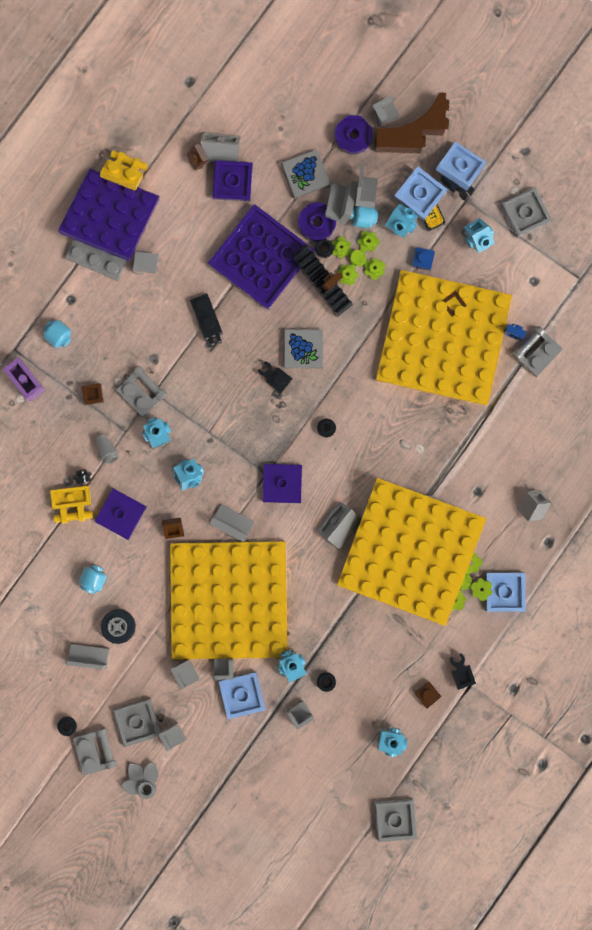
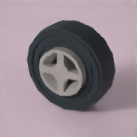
(113, 631)

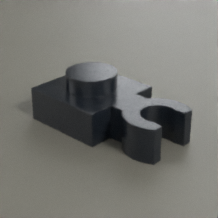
(454, 187)
(277, 379)
(462, 674)

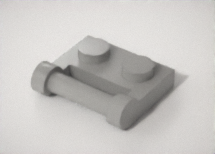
(541, 356)
(136, 396)
(89, 754)

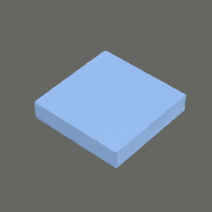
(461, 166)
(420, 193)
(507, 592)
(242, 695)

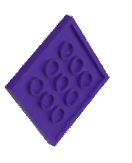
(108, 215)
(259, 257)

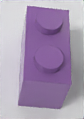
(24, 379)

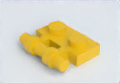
(121, 174)
(69, 498)

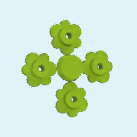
(358, 257)
(486, 585)

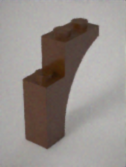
(410, 136)

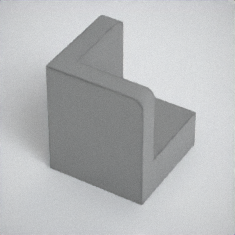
(385, 111)
(145, 262)
(534, 505)
(223, 669)
(185, 674)
(300, 715)
(172, 736)

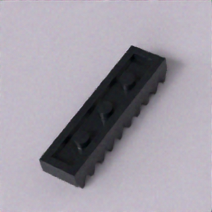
(315, 273)

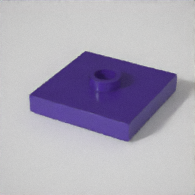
(232, 180)
(282, 483)
(120, 514)

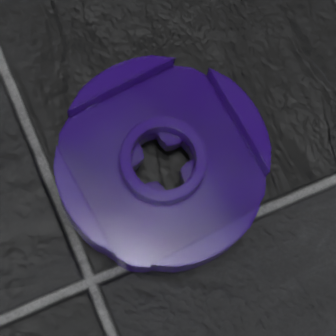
(361, 127)
(308, 229)

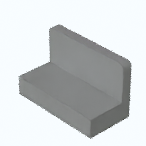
(220, 146)
(366, 190)
(341, 201)
(232, 523)
(339, 525)
(88, 656)

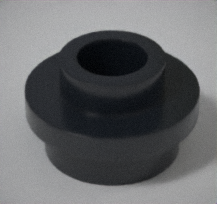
(320, 244)
(326, 434)
(81, 476)
(326, 688)
(73, 726)

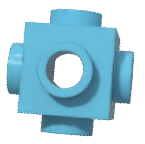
(402, 221)
(479, 235)
(160, 438)
(188, 474)
(295, 671)
(387, 736)

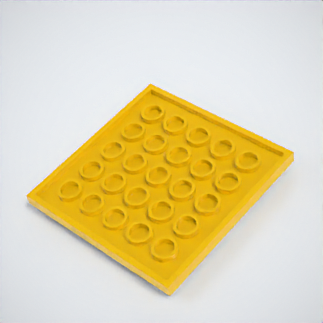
(441, 352)
(411, 551)
(228, 600)

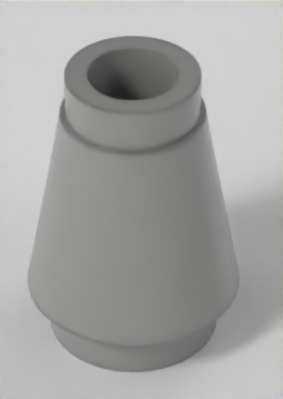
(106, 450)

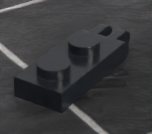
(207, 318)

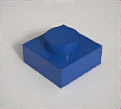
(423, 258)
(515, 331)

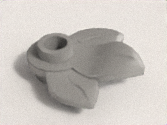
(139, 778)

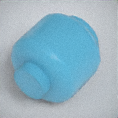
(363, 217)
(57, 334)
(92, 579)

